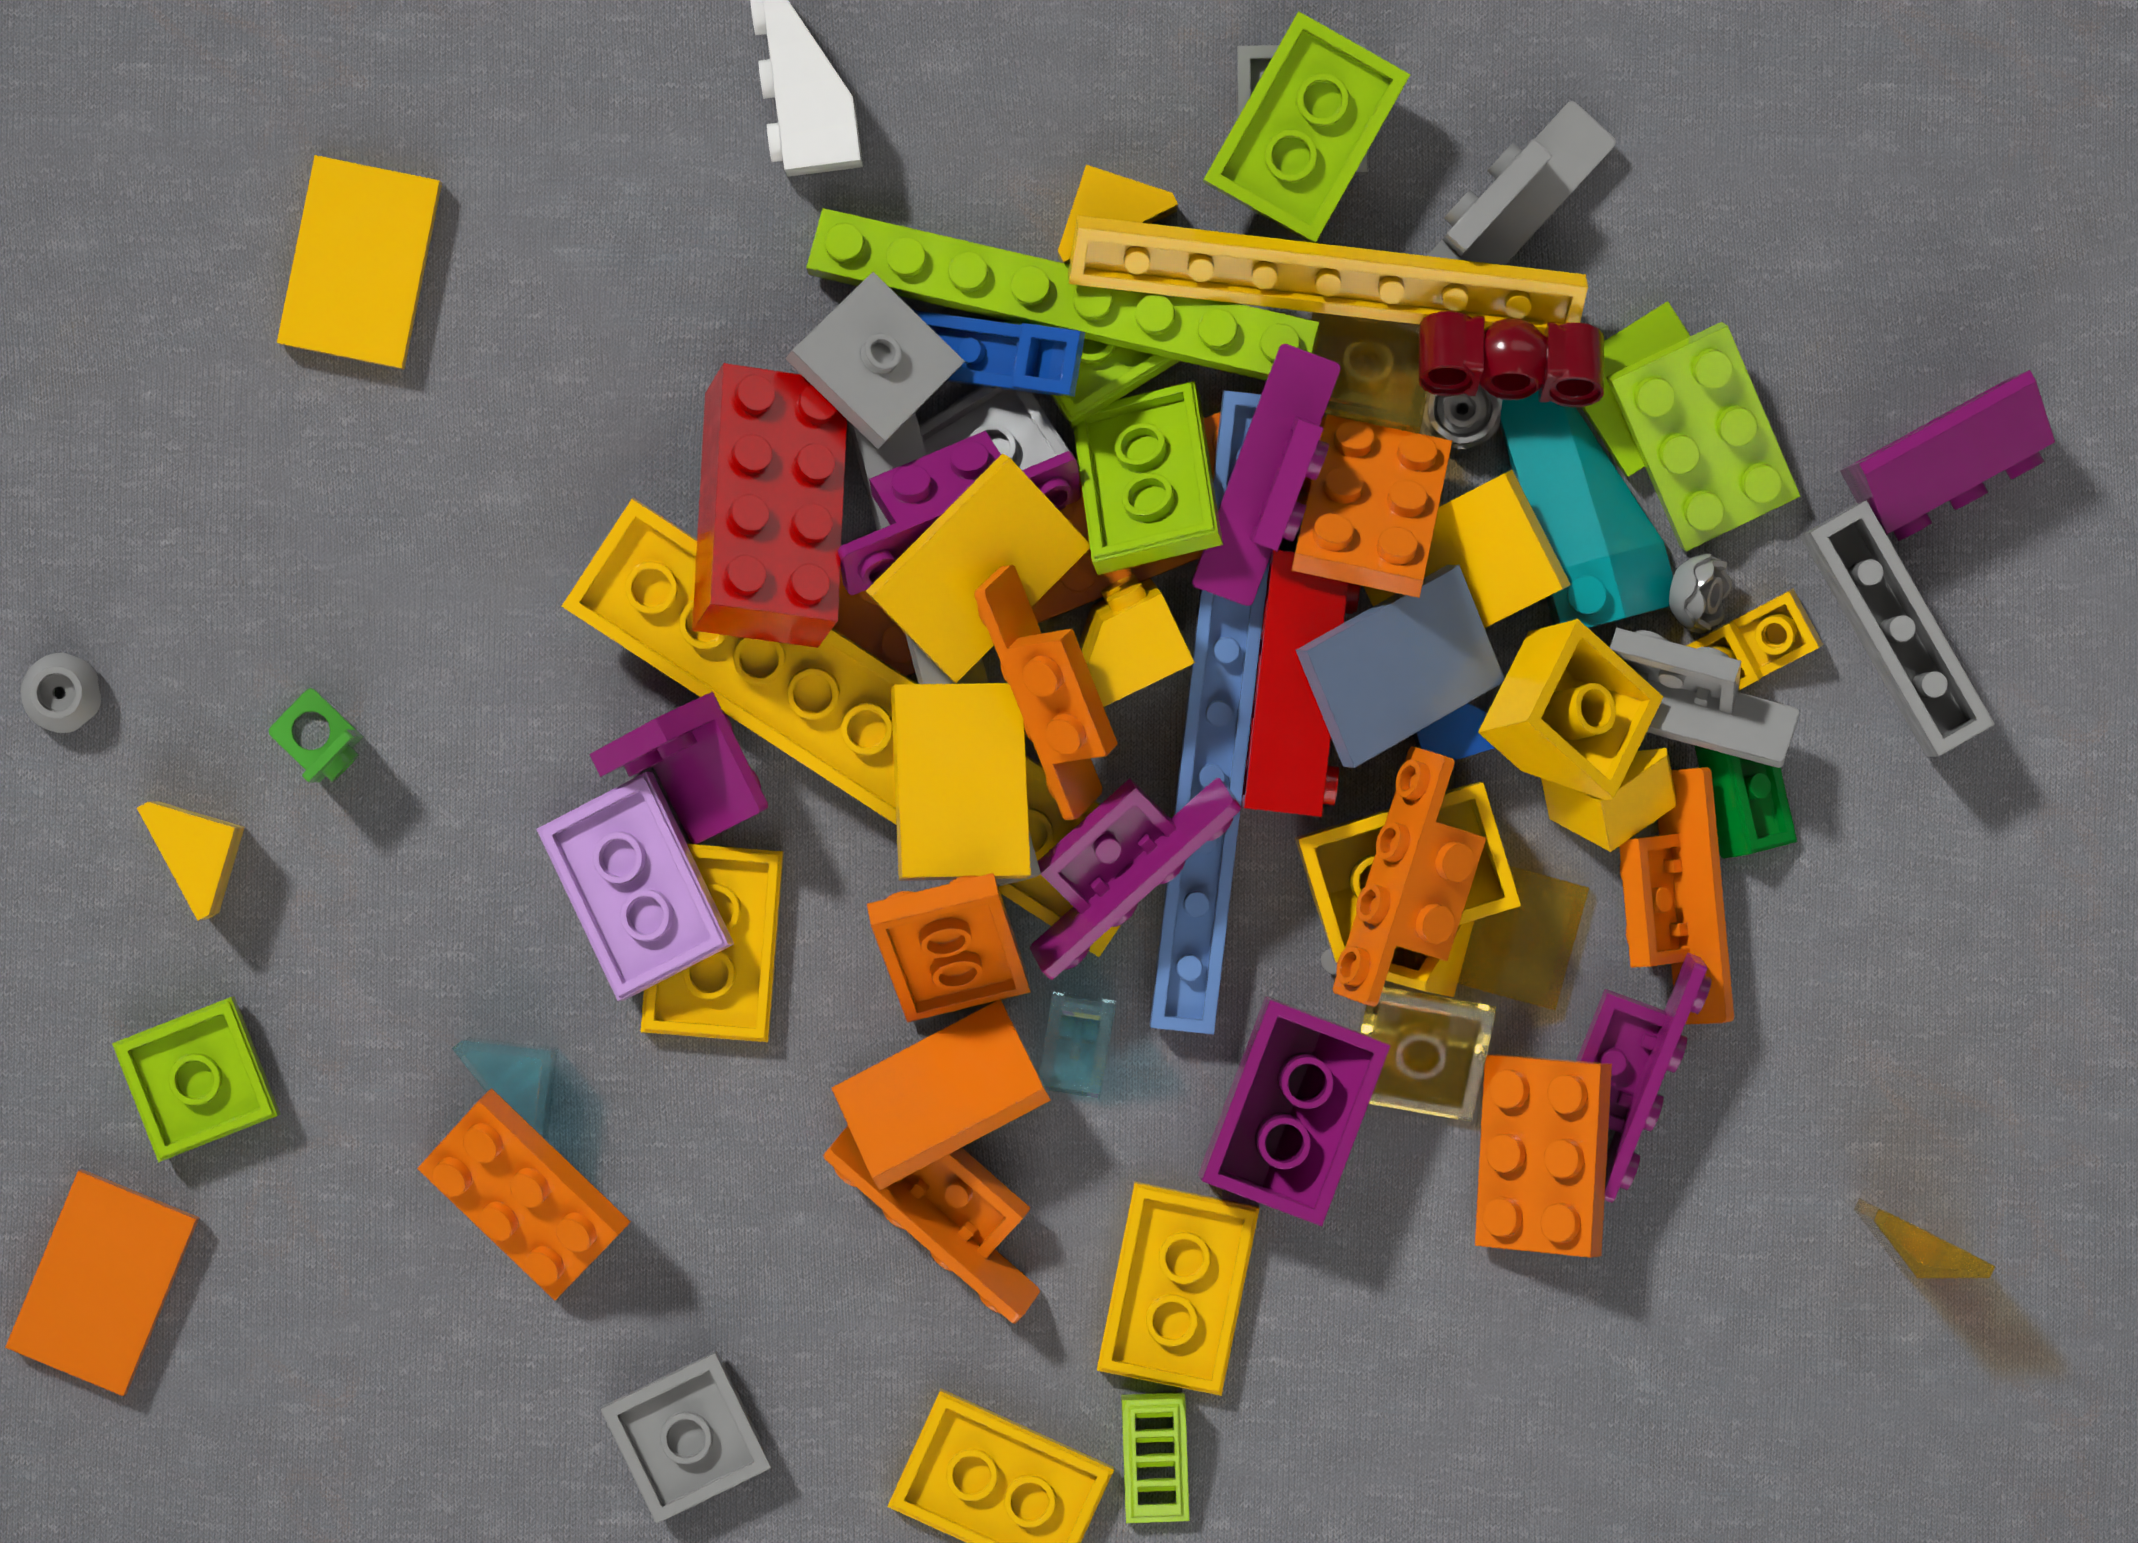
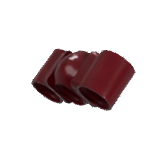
(1511, 359)

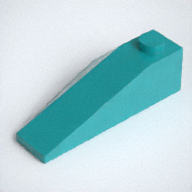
(1587, 515)

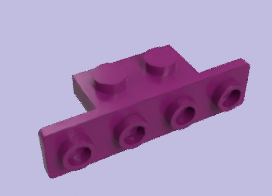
(1269, 474)
(925, 488)
(1119, 860)
(1641, 1047)

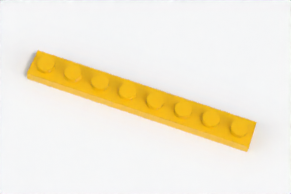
(1315, 275)

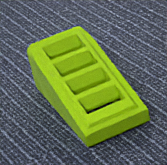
(1155, 1406)

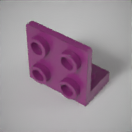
(696, 764)

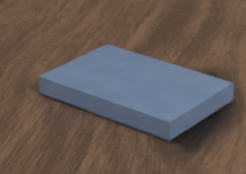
(1400, 666)

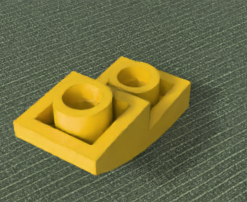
(1765, 637)

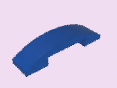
(1011, 354)

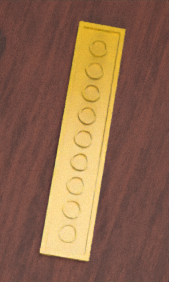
(811, 702)

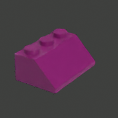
(1953, 456)
(1293, 1111)

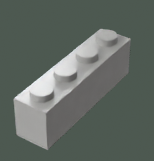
(1897, 630)

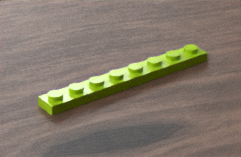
(1039, 293)

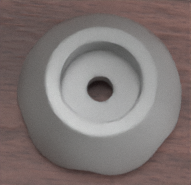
(1464, 430)
(1699, 591)
(81, 692)

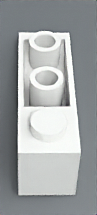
(813, 105)

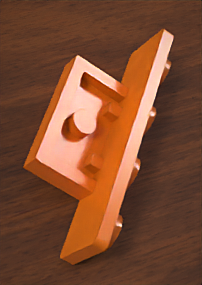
(1051, 690)
(1414, 881)
(1678, 894)
(954, 1213)

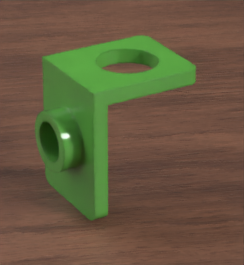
(331, 758)

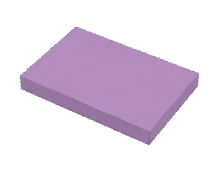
(635, 886)

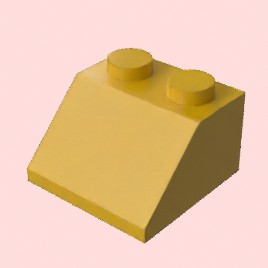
(1131, 639)
(1571, 710)

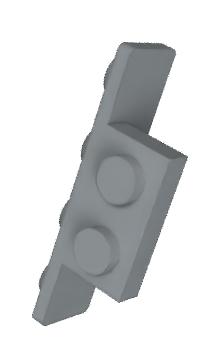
(1526, 189)
(1704, 699)

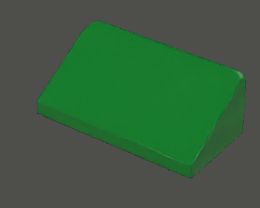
(1748, 804)

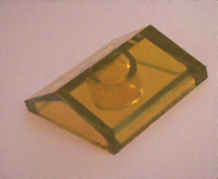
(1377, 370)
(1527, 947)
(1433, 1052)
(1919, 1250)

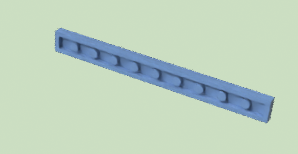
(1211, 748)

